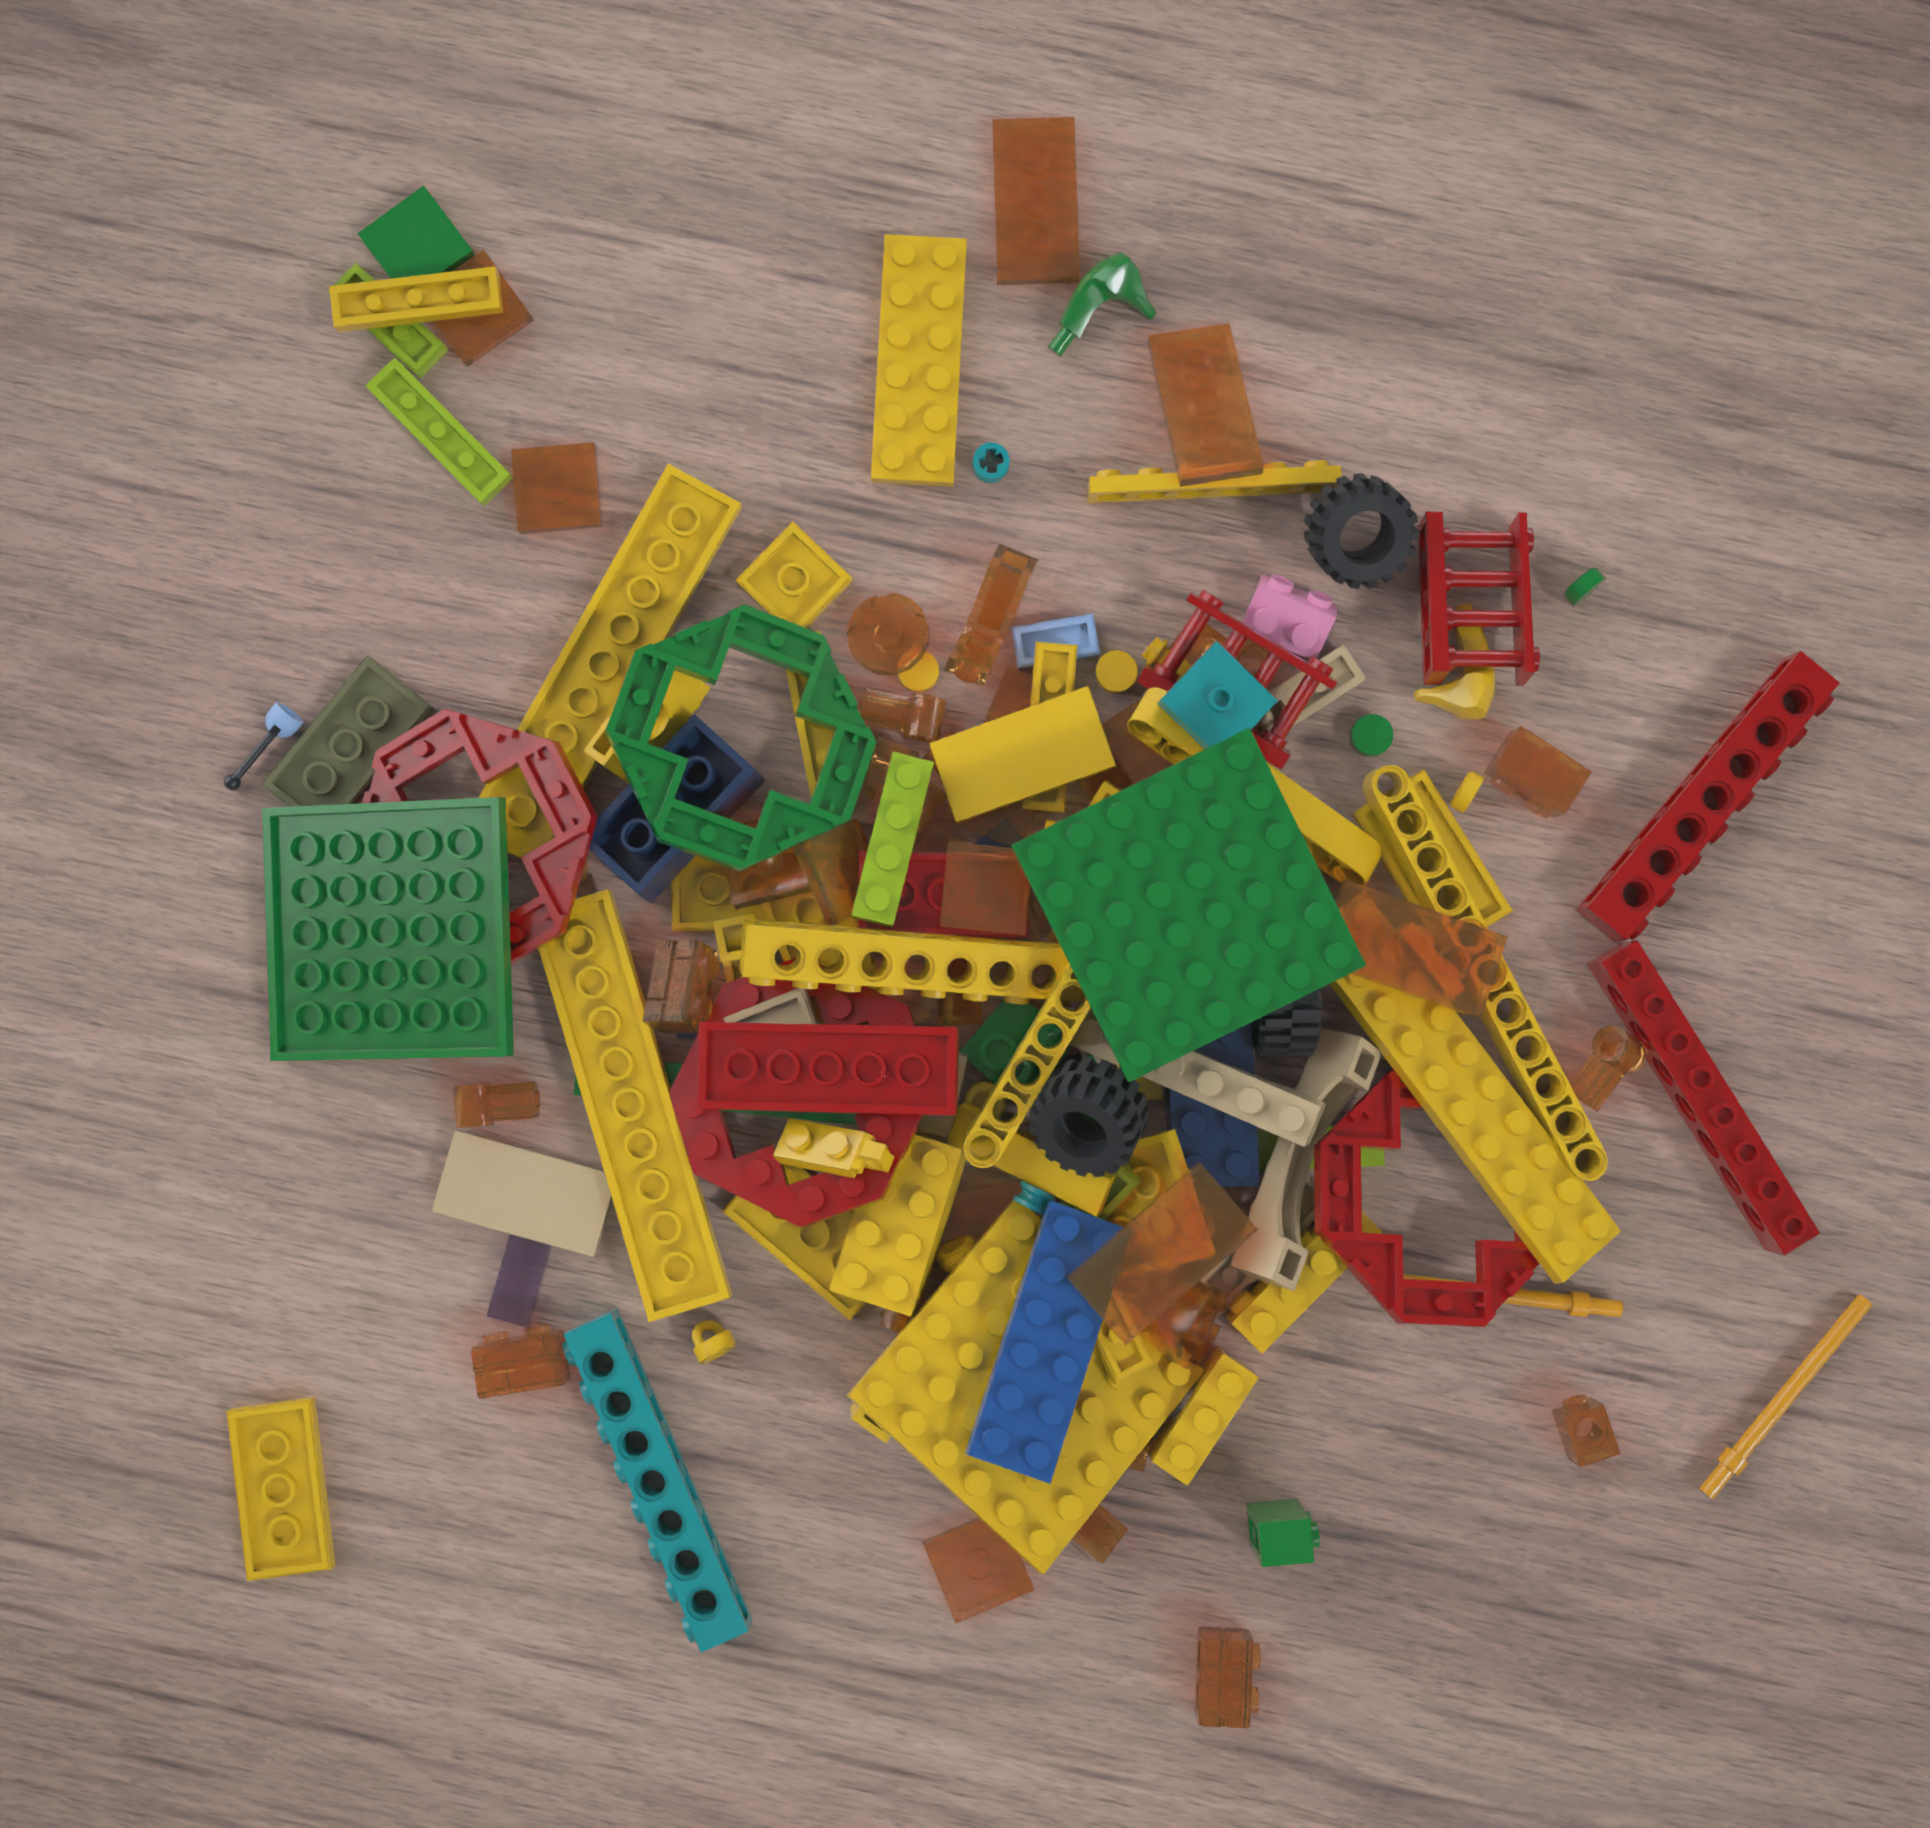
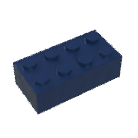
(712, 780)
(1213, 1137)

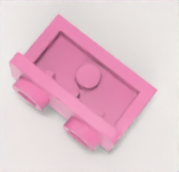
(1290, 615)

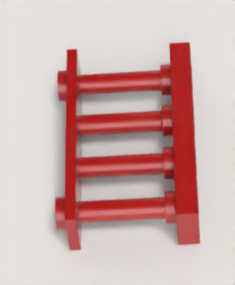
(1439, 618)
(1272, 741)

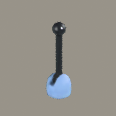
(280, 723)

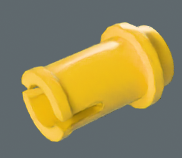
(1158, 651)

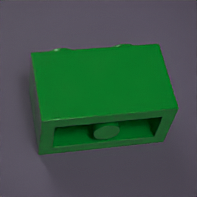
(1282, 1532)

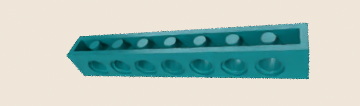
(701, 1623)

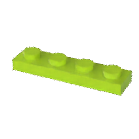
(439, 431)
(892, 839)

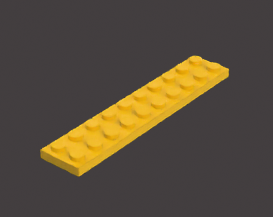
(630, 609)
(632, 1112)
(1484, 1124)

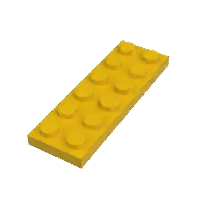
(918, 360)

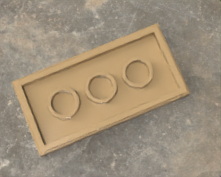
(524, 1193)

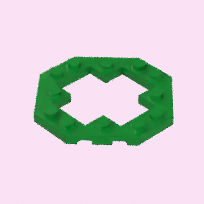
(658, 773)

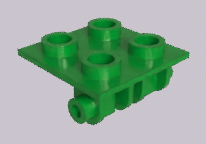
(1016, 1021)

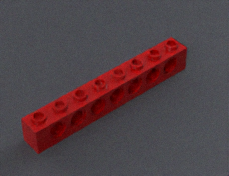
(1810, 690)
(1703, 1098)

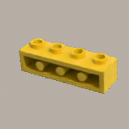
(1270, 1309)

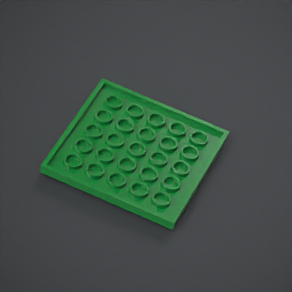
(1188, 905)
(388, 930)

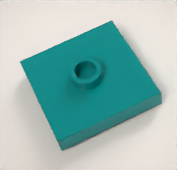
(1216, 698)

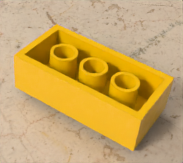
(897, 1238)

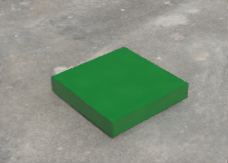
(416, 238)

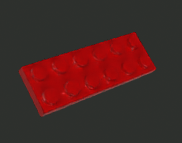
(828, 1068)

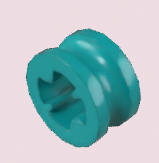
(1001, 469)
(1033, 1197)

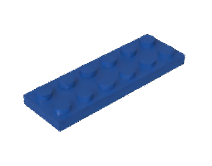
(1042, 1350)

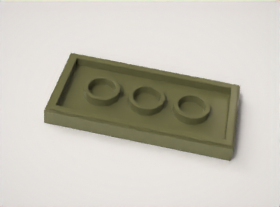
(338, 748)

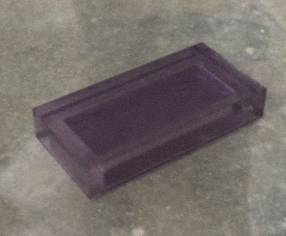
(519, 1280)

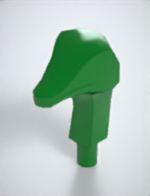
(1108, 280)

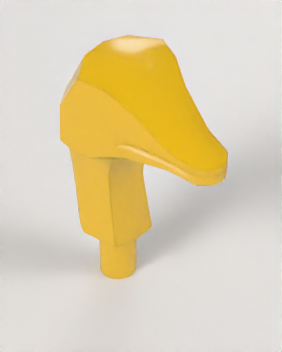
(1474, 690)

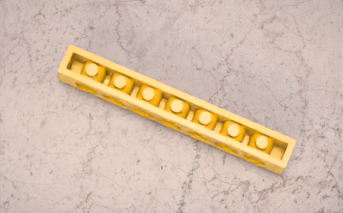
(764, 938)

